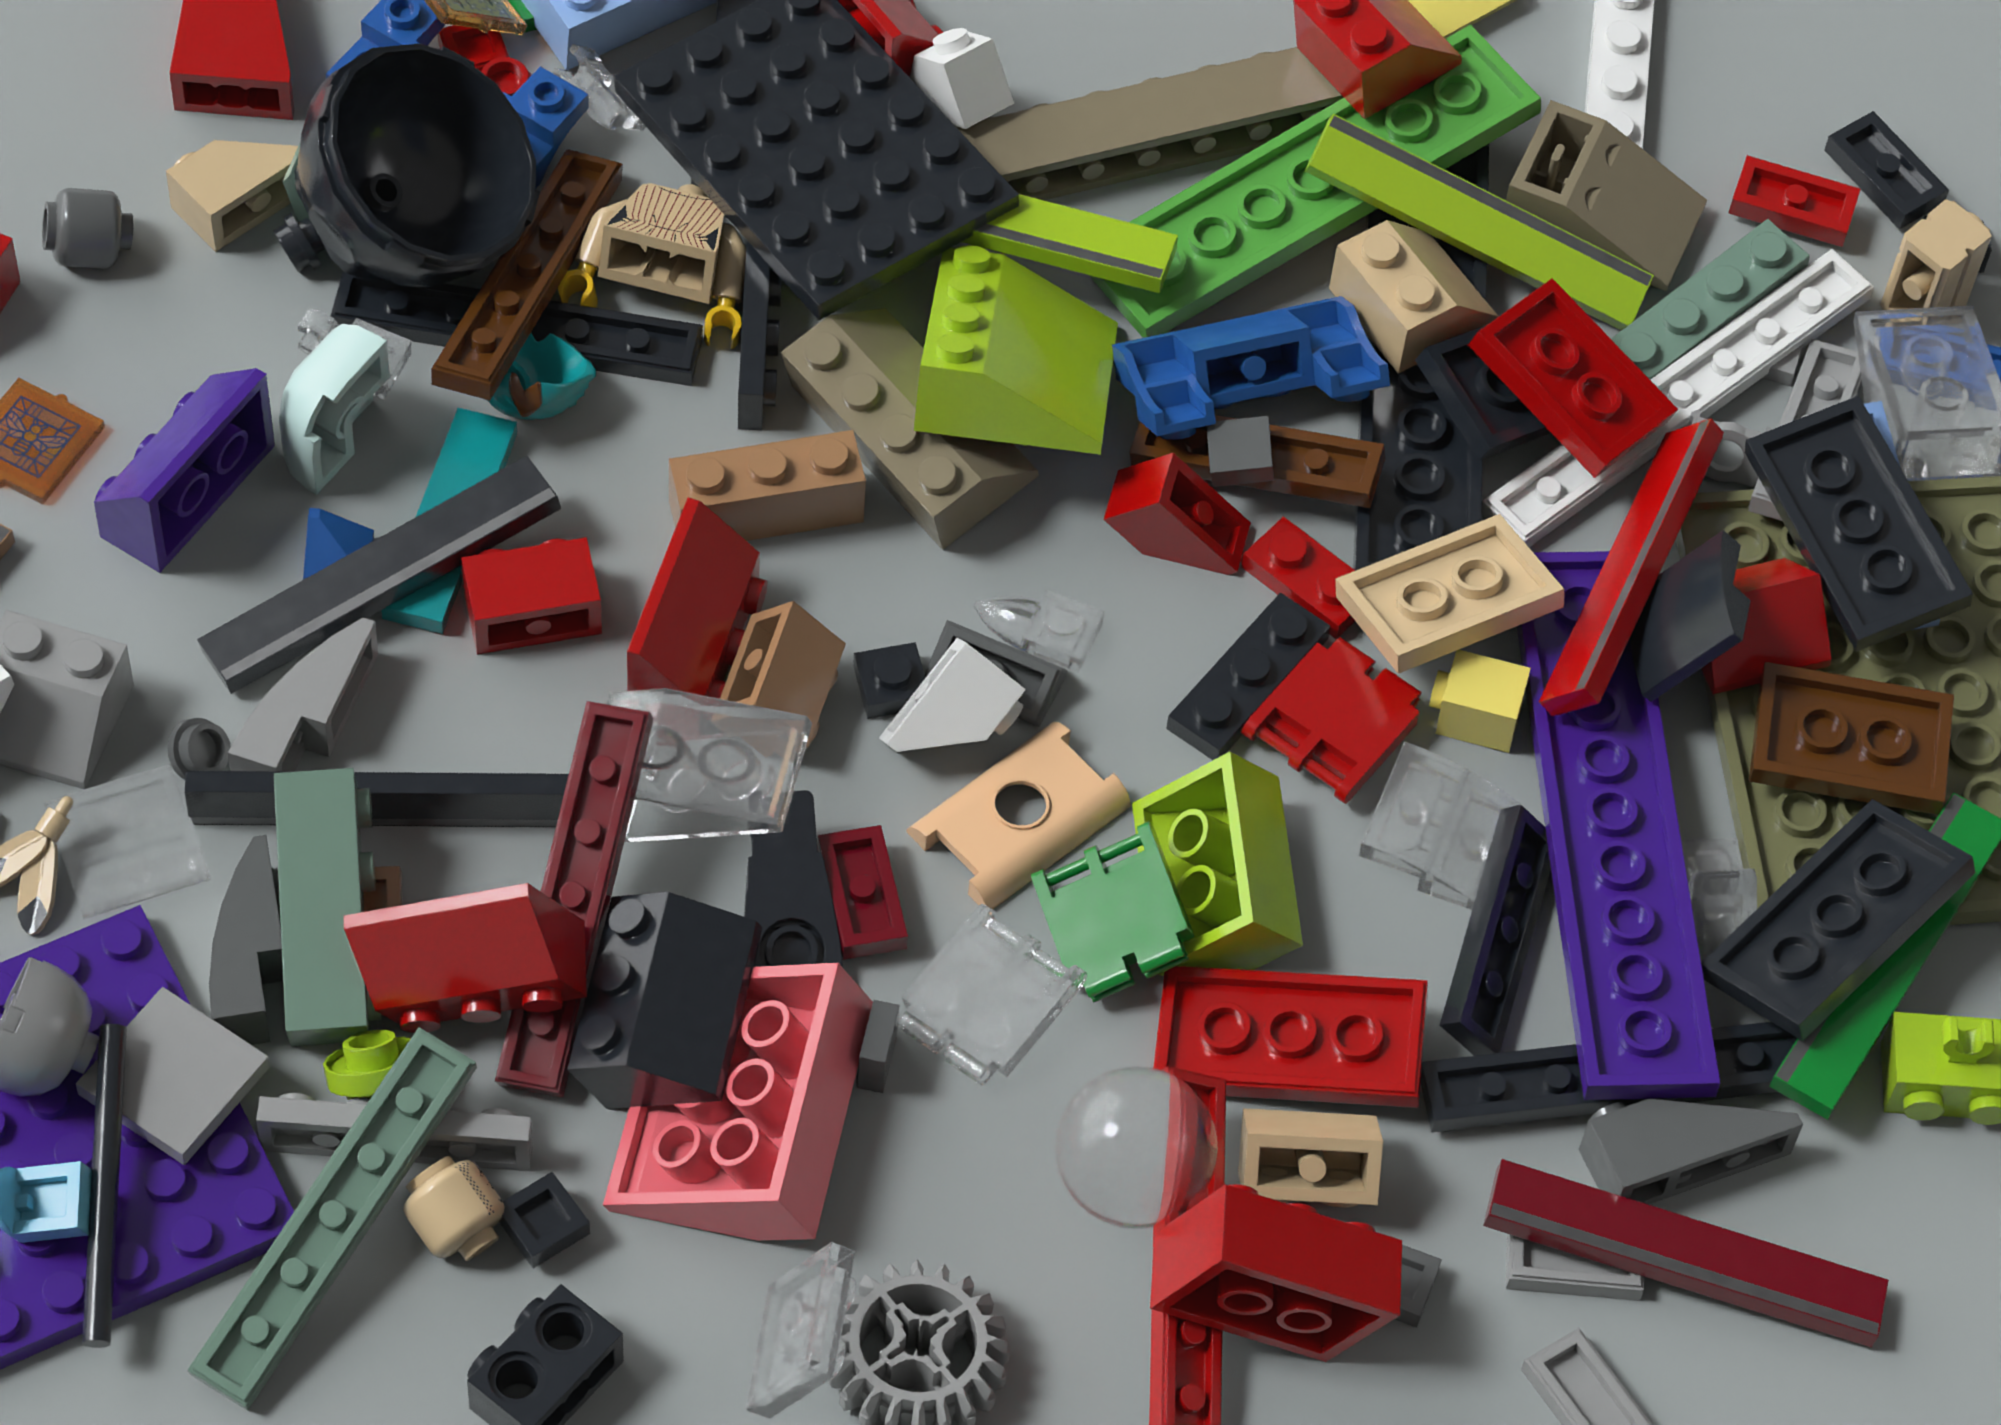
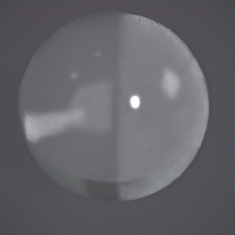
(1136, 1147)

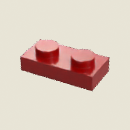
(1794, 200)
(1301, 570)

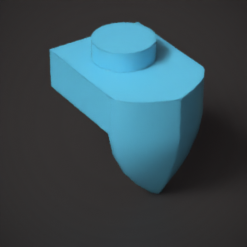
(45, 1201)

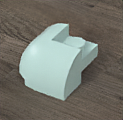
(325, 400)

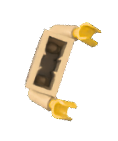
(667, 245)

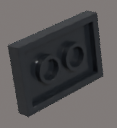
(1477, 399)

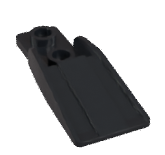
(791, 892)

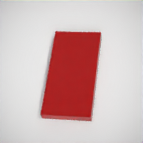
(1296, 1034)

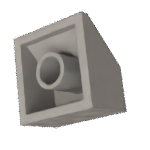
(61, 699)

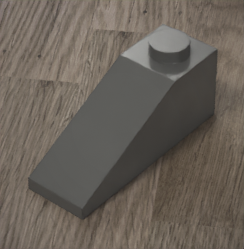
(1676, 1146)

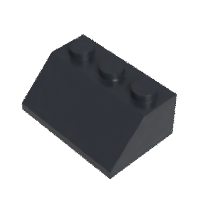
(664, 1001)

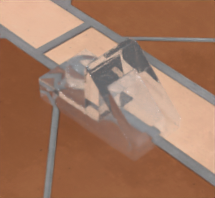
(1719, 890)

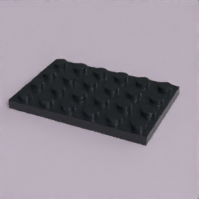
(815, 147)

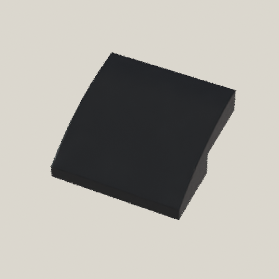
(1689, 617)

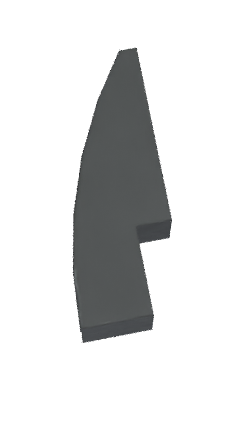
(246, 947)

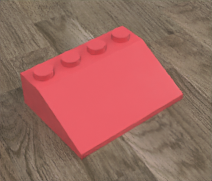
(768, 1149)

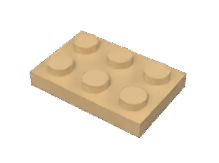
(1449, 593)

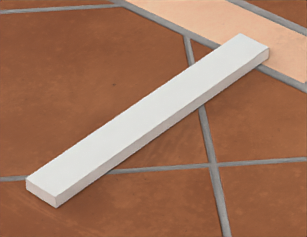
(1699, 380)

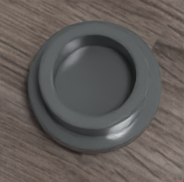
(197, 746)

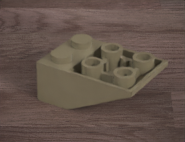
(1606, 191)

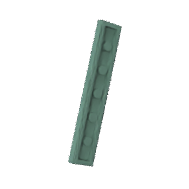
(332, 1219)

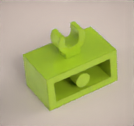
(1942, 1067)

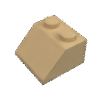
(1406, 291)

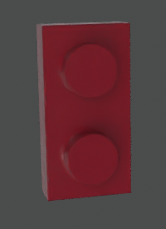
(863, 892)

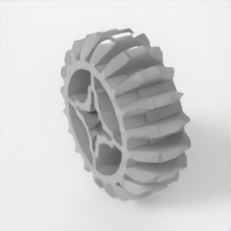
(952, 1318)

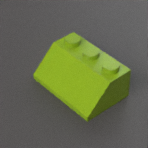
(1228, 861)

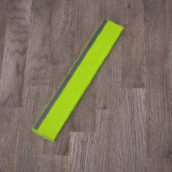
(1477, 221)
(1081, 243)

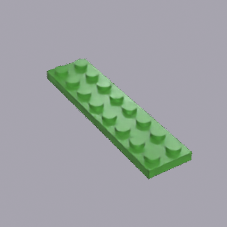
(1272, 210)

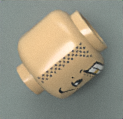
(454, 1208)

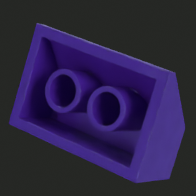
(187, 468)

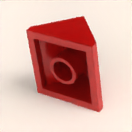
(1782, 625)

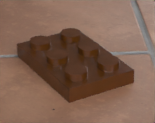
(1852, 738)

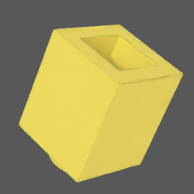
(1480, 700)

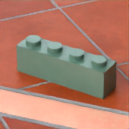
(319, 883)

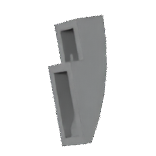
(307, 703)

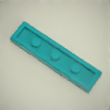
(471, 452)

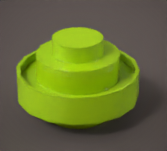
(362, 1063)

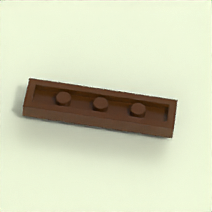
(1303, 462)

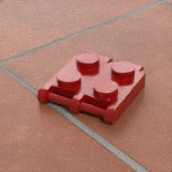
(1337, 717)

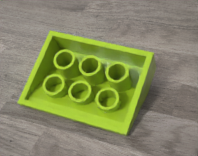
(1013, 357)

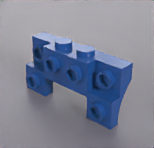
(543, 102)
(1266, 354)

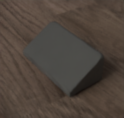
(1034, 674)

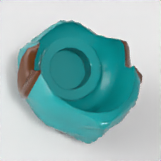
(543, 380)

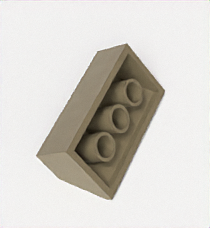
(865, 378)

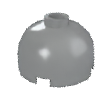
(44, 1030)

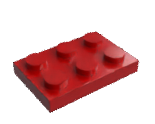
(1573, 377)

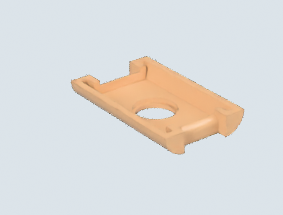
(1007, 853)

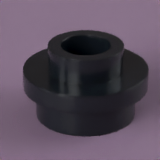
(300, 242)

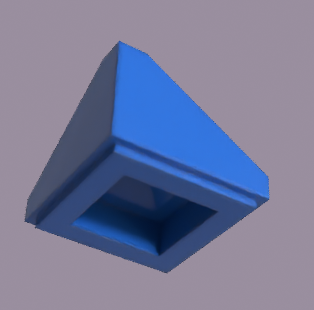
(331, 539)

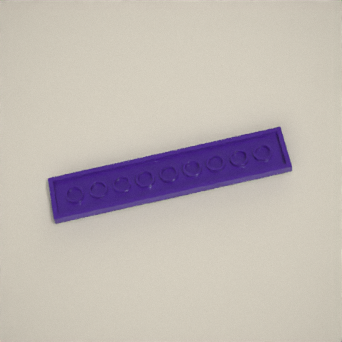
(1617, 871)

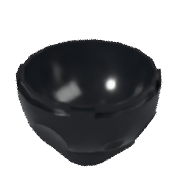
(437, 152)

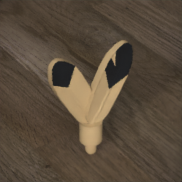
(36, 860)

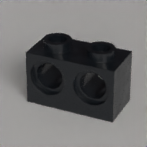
(559, 1377)

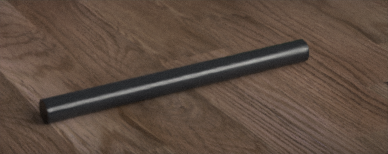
(104, 1186)

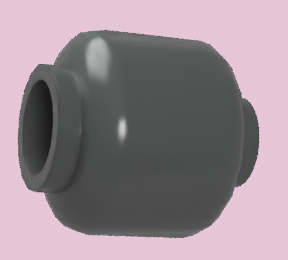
(86, 228)

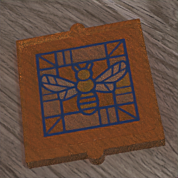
(41, 439)

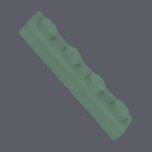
(1712, 298)

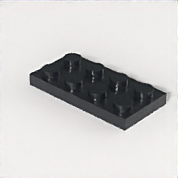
(1858, 523)
(1837, 919)

